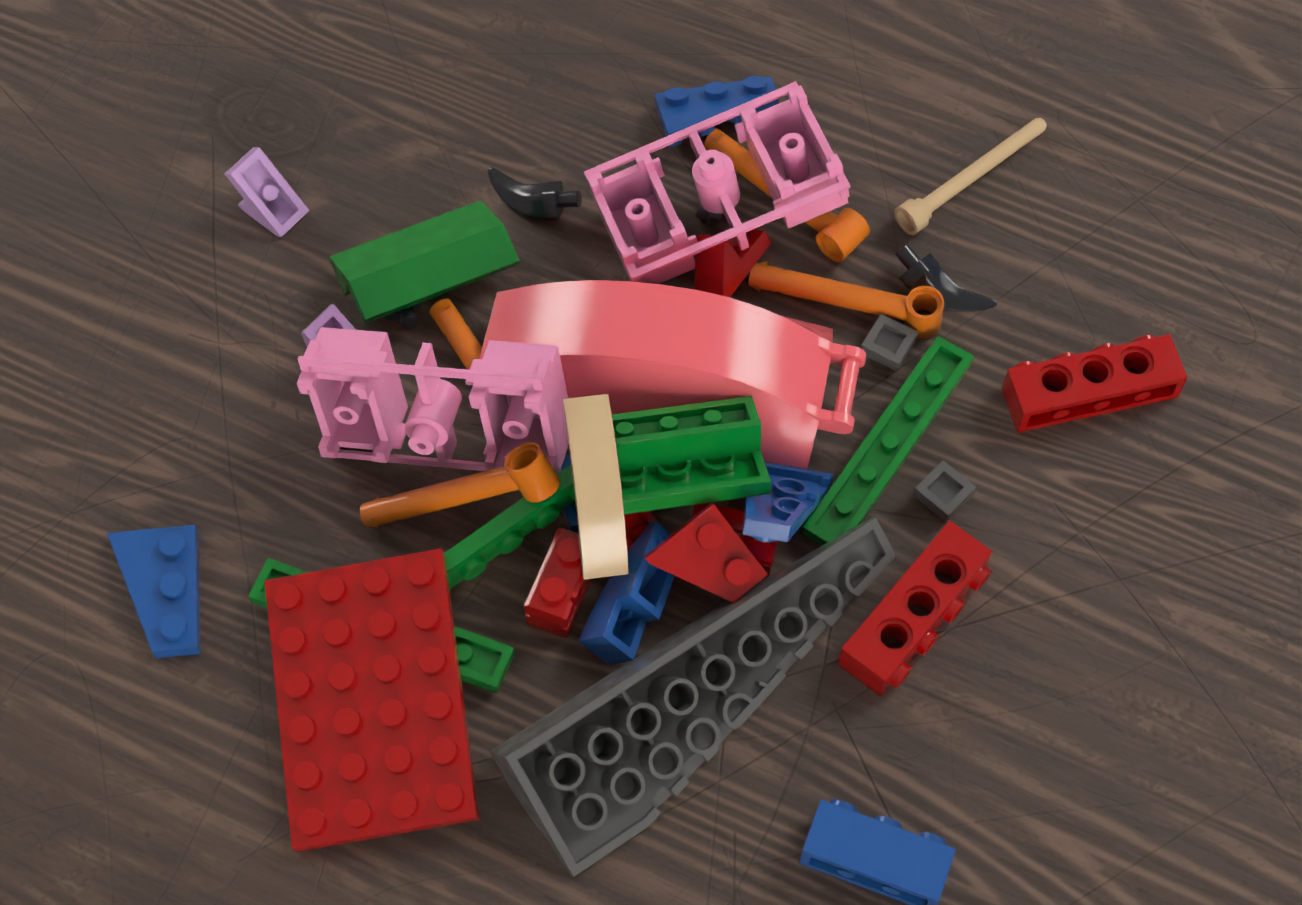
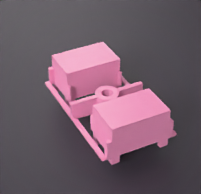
(787, 150)
(364, 404)

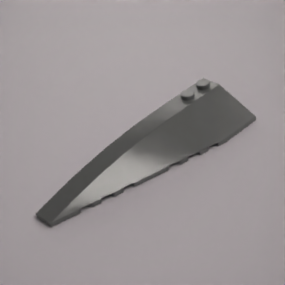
(639, 734)

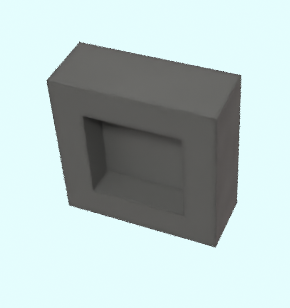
(889, 342)
(944, 491)

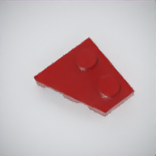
(709, 556)

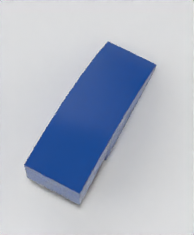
(628, 602)

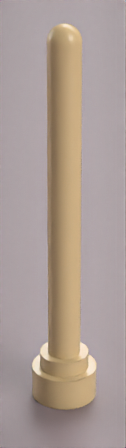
(915, 214)

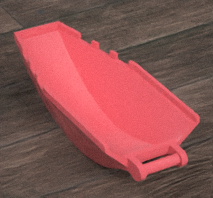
(686, 347)

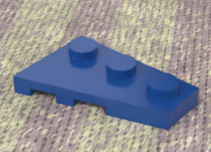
(685, 107)
(791, 501)
(163, 585)

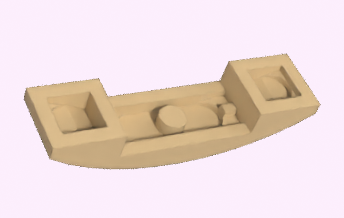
(596, 486)

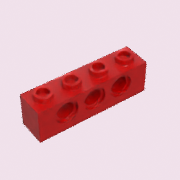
(1037, 407)
(949, 553)

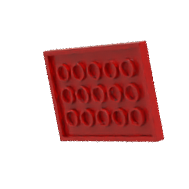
(370, 701)

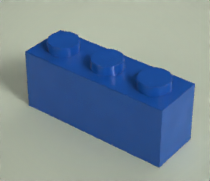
(877, 854)

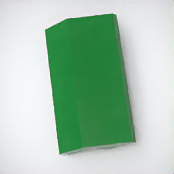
(424, 261)
(690, 454)

